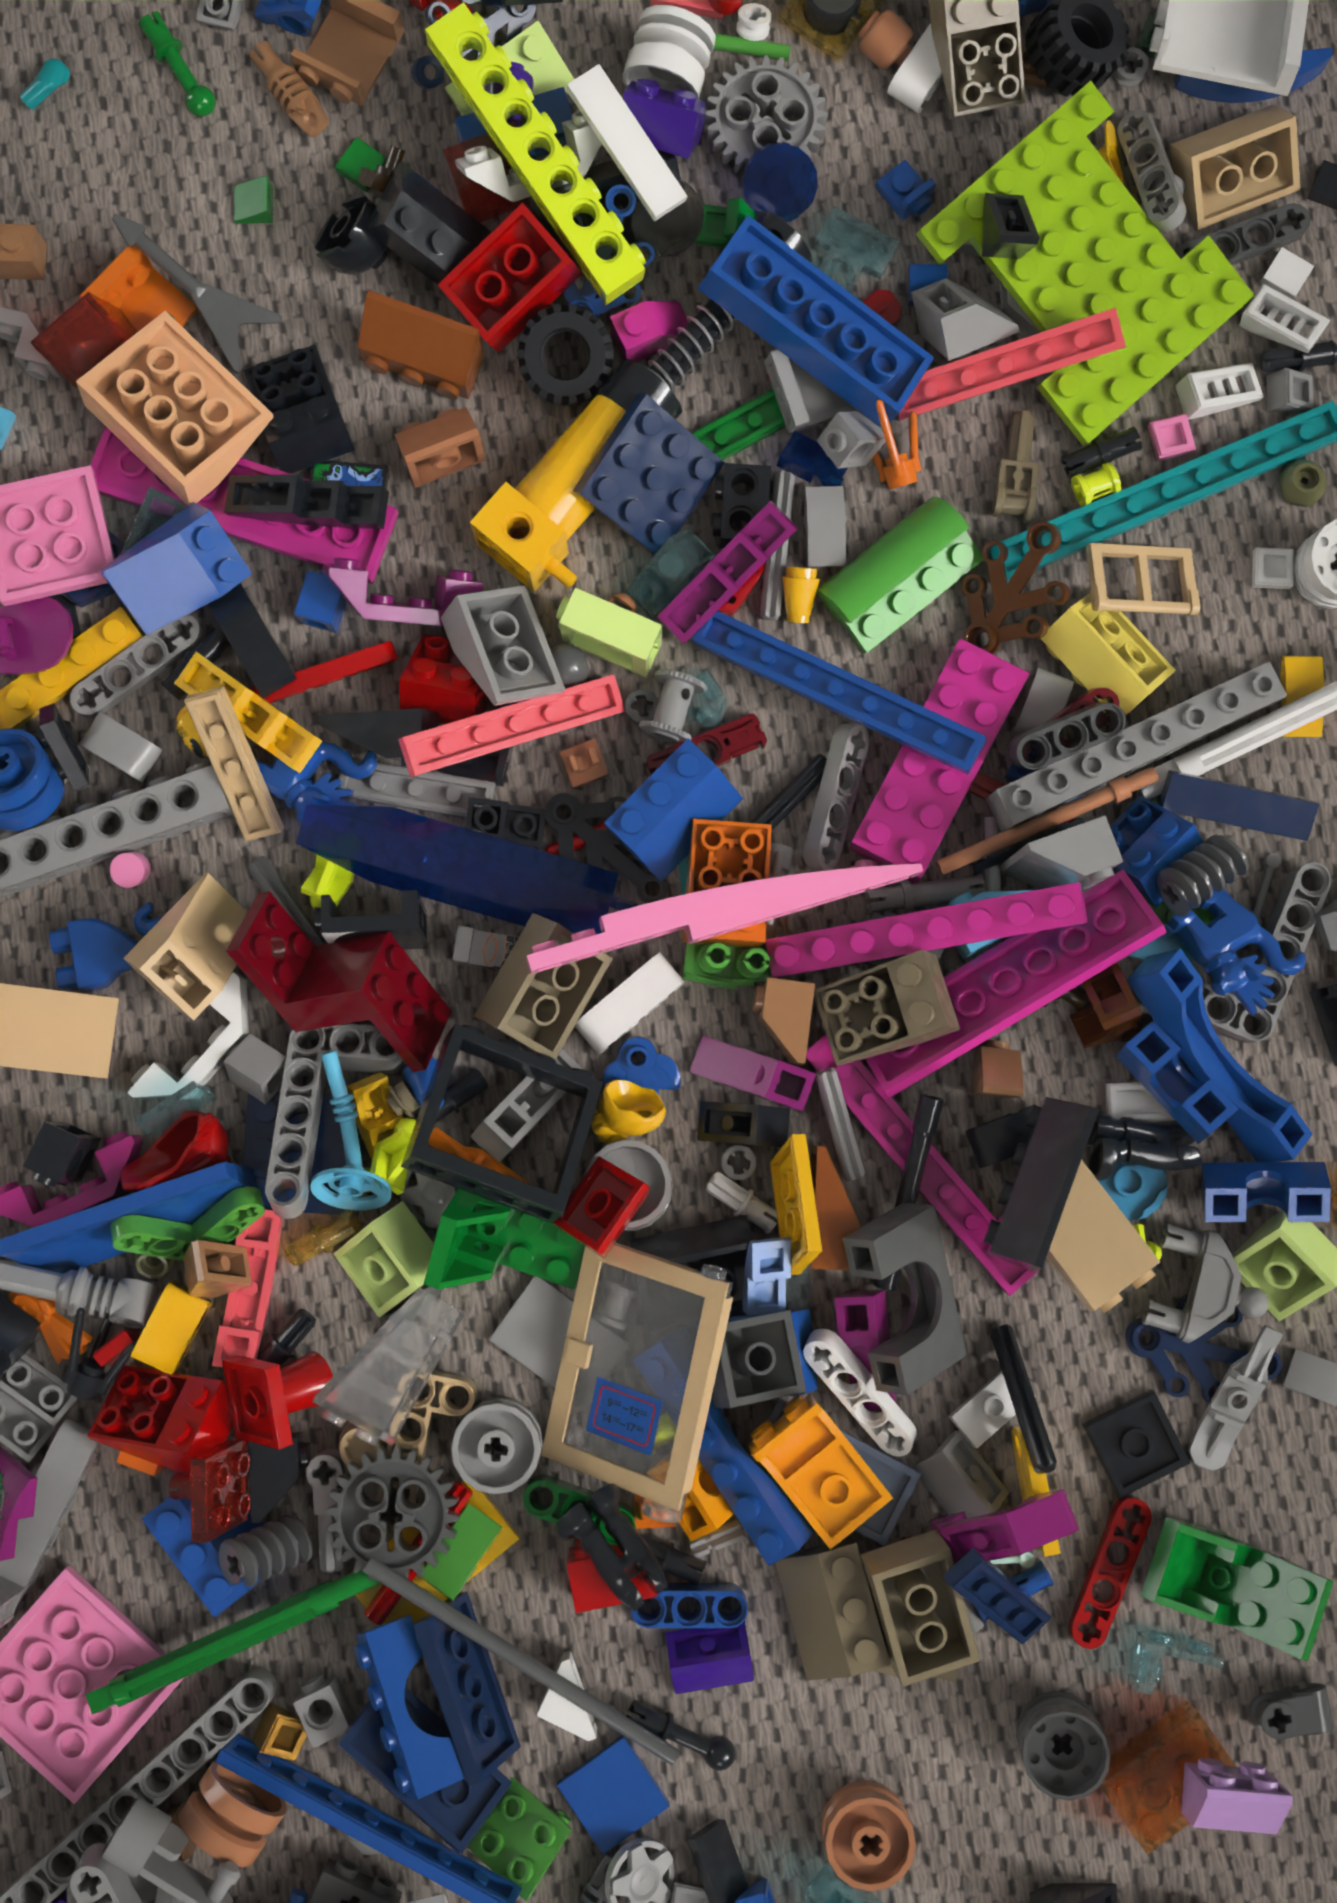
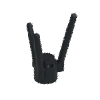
(88, 1378)

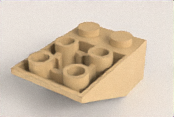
(188, 947)

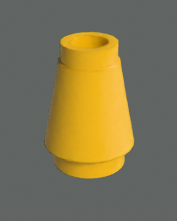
(799, 593)

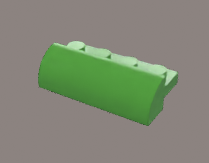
(901, 573)

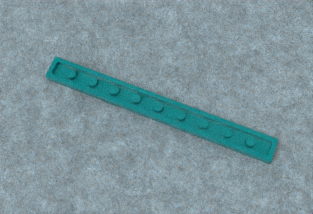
(1182, 486)

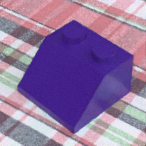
(668, 118)

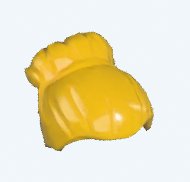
(626, 1111)

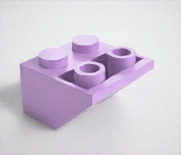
(1233, 1797)

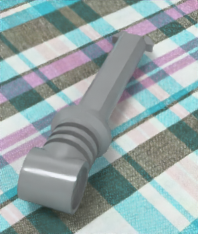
(127, 1303)

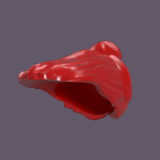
(185, 1147)

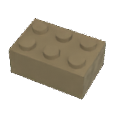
(541, 1006)
(918, 1610)

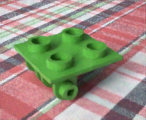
(521, 1838)

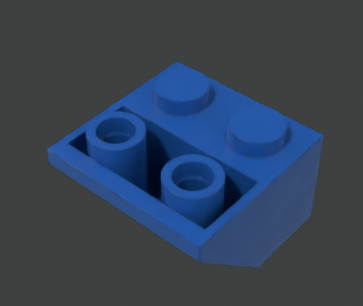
(1149, 842)

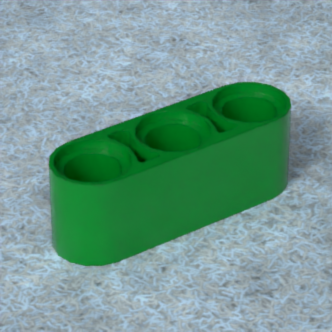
(563, 1495)

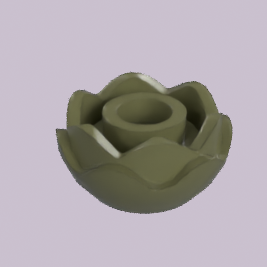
(1298, 493)

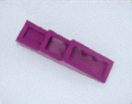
(727, 572)

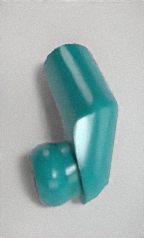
(50, 77)

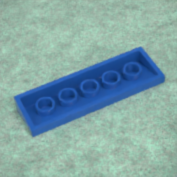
(815, 321)
(86, 1235)

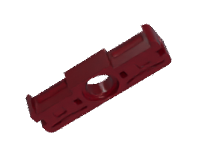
(729, 739)

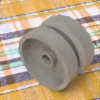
(648, 1167)
(494, 1469)

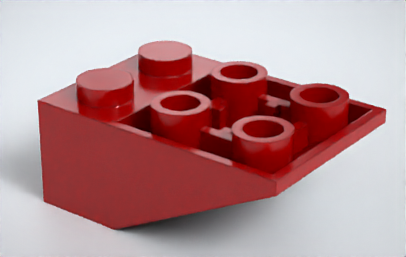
(163, 1416)

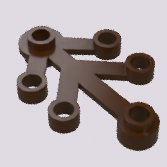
(1009, 595)

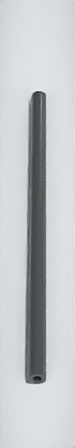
(520, 1660)

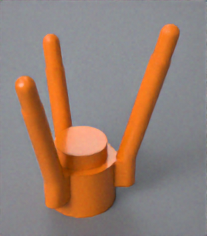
(898, 469)

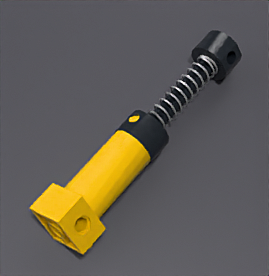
(543, 504)

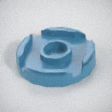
(1145, 1199)

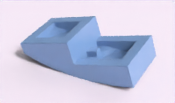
(766, 1275)

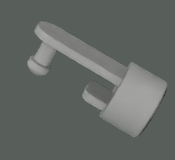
(150, 1847)

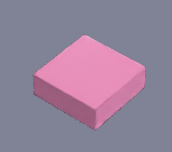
(1171, 437)

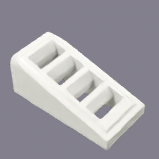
(1278, 303)
(1196, 397)

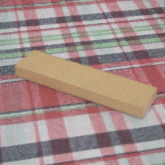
(234, 763)

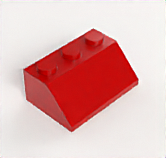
(510, 278)

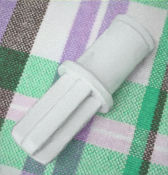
(742, 1202)

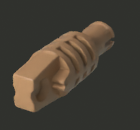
(290, 90)

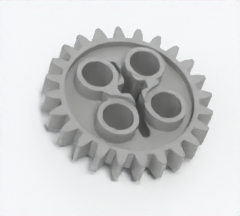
(789, 97)

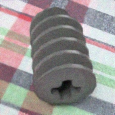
(1200, 874)
(265, 1551)

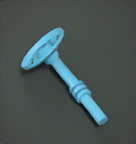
(352, 1177)

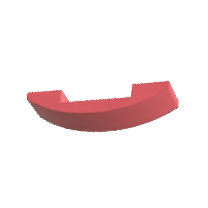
(248, 1307)

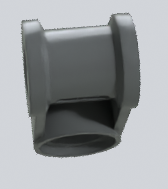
(1299, 1712)

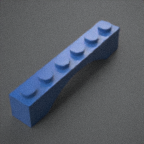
(1175, 1000)
(753, 1496)

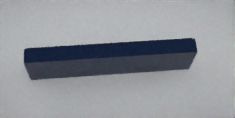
(1238, 805)
(997, 1596)

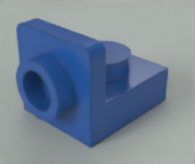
(906, 191)

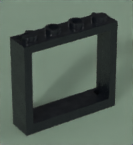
(479, 1179)

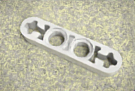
(854, 1395)

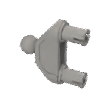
(1212, 1289)

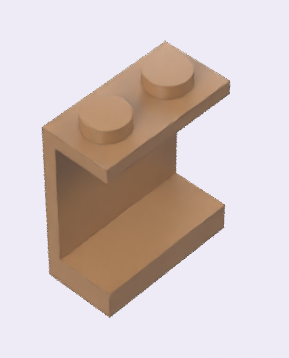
(350, 48)

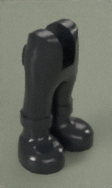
(1164, 1148)
(612, 1568)

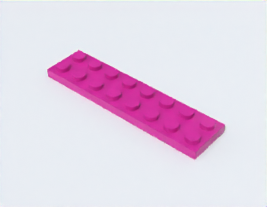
(127, 479)
(1027, 975)

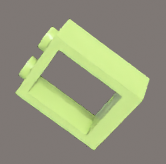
(609, 631)

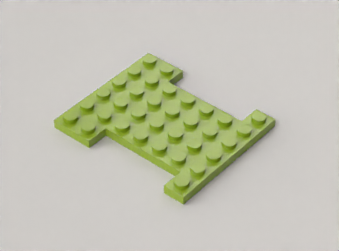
(1090, 258)

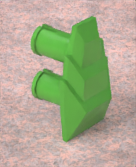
(725, 965)

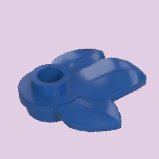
(654, 1072)

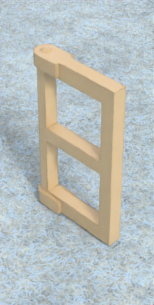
(1140, 554)

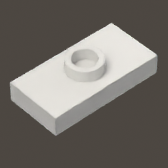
(984, 1411)

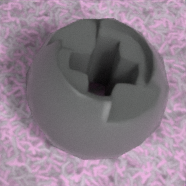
(570, 664)

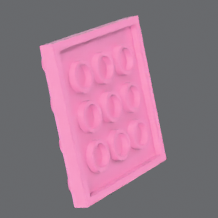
(47, 1666)

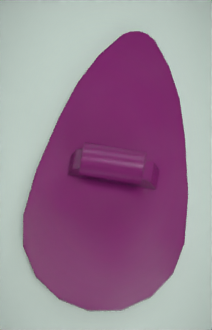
(33, 636)

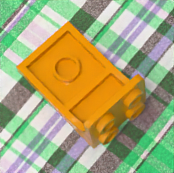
(818, 1469)

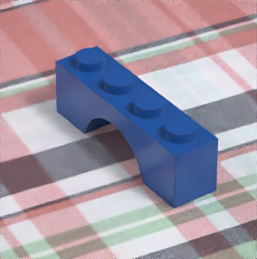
(422, 1760)

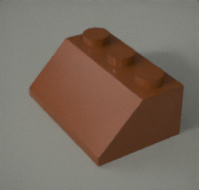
(419, 346)

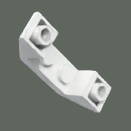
(487, 168)
(161, 1082)

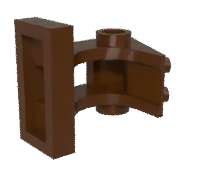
(1111, 1016)

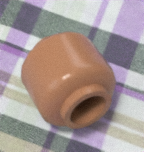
(886, 39)

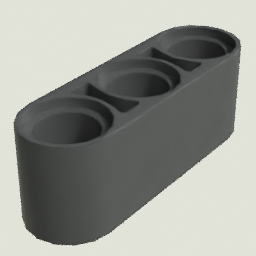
(1085, 735)

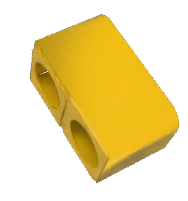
(170, 1328)

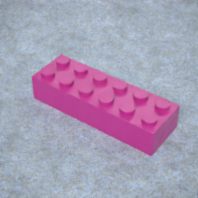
(922, 793)

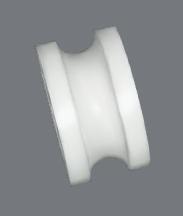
(753, 22)

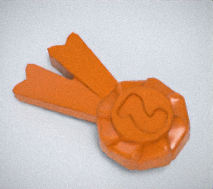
(54, 1326)

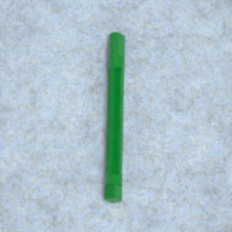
(228, 1641)

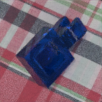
(807, 459)

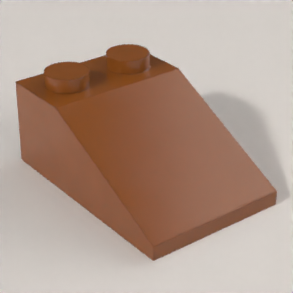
(834, 1212)

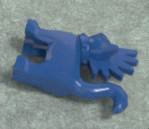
(297, 788)
(1215, 948)

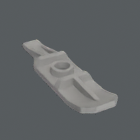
(1224, 1420)

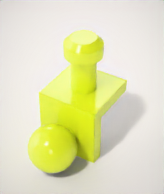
(327, 879)
(390, 1154)

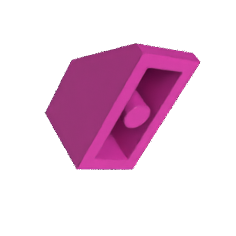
(646, 328)

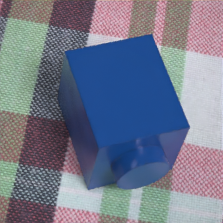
(320, 603)

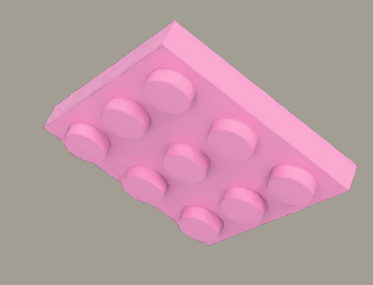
(52, 536)

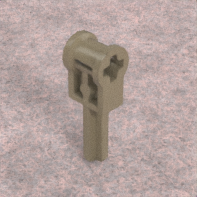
(1016, 476)

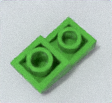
(472, 1541)

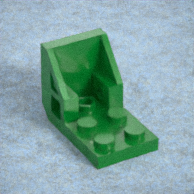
(482, 1234)
(1237, 1586)

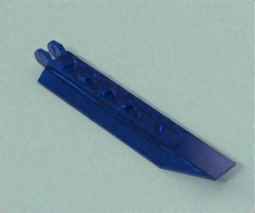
(460, 865)

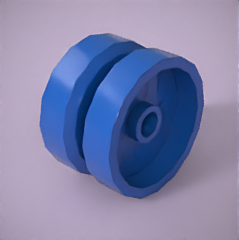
(27, 781)

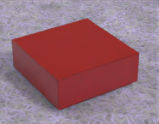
(115, 1347)

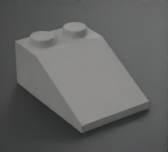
(502, 644)

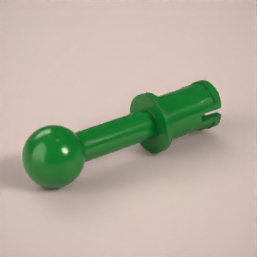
(199, 99)

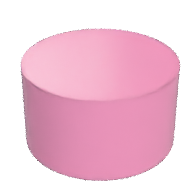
(130, 869)

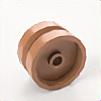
(230, 1816)
(890, 1843)

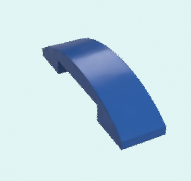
(1311, 65)

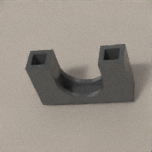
(932, 1332)

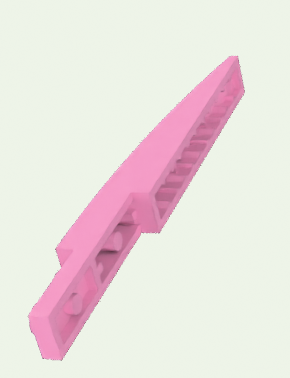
(717, 911)

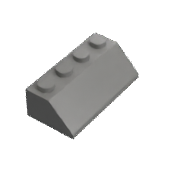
(1067, 857)

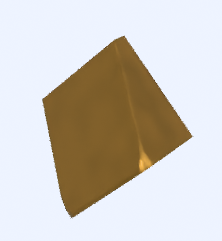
(279, 1733)

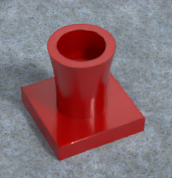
(265, 1395)

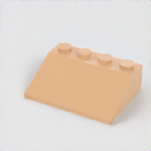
(174, 407)

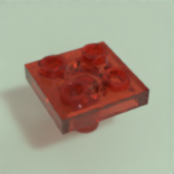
(215, 1489)

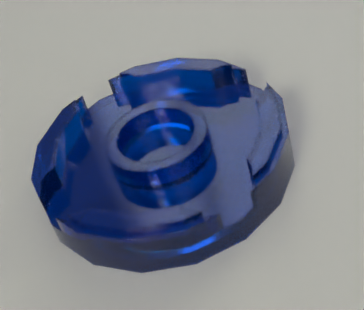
(780, 180)

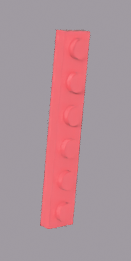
(1016, 362)
(510, 725)

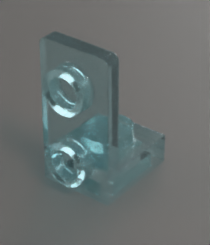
(1148, 1667)

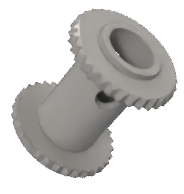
(672, 705)

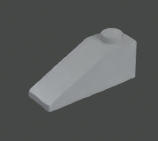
(519, 1113)

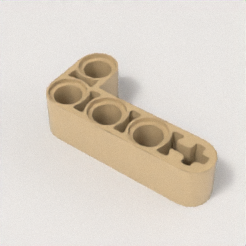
(423, 1412)

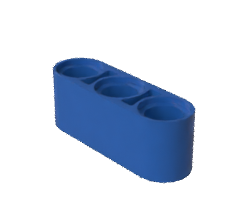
(706, 1616)

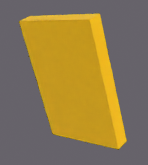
(796, 1202)

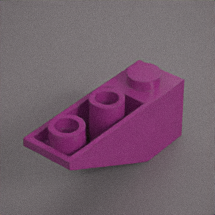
(753, 1073)
(863, 1326)

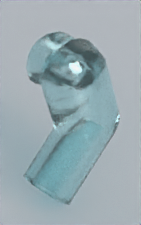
(714, 702)

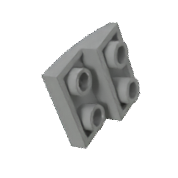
(31, 1407)

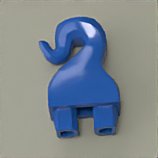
(96, 950)

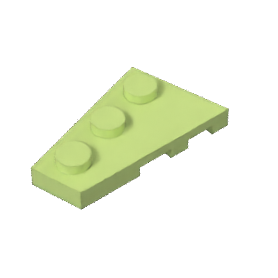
(539, 58)

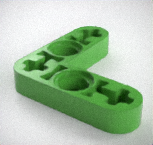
(171, 1238)

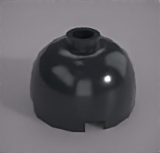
(345, 241)

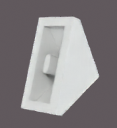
(563, 1712)

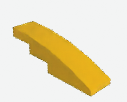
(257, 717)

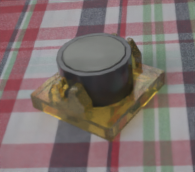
(830, 23)

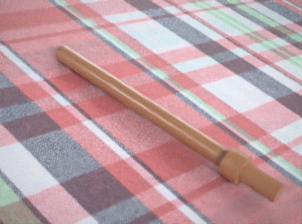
(1115, 790)

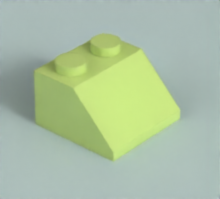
(387, 1258)
(1288, 1263)

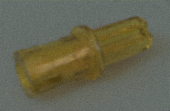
(322, 1238)

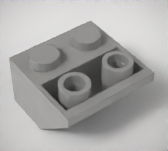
(959, 319)

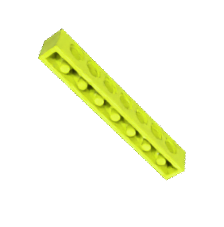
(463, 31)

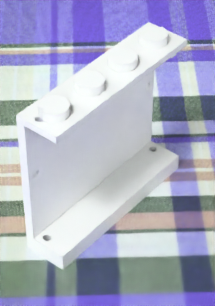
(1232, 41)

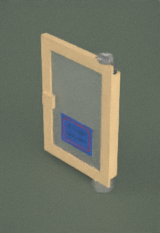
(639, 1374)

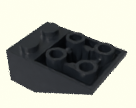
(305, 412)

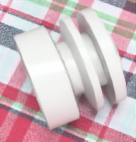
(670, 49)
(1313, 567)

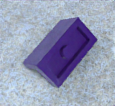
(709, 1658)

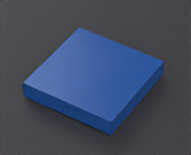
(613, 1794)

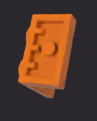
(140, 290)

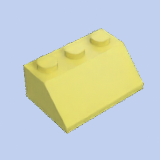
(1107, 653)

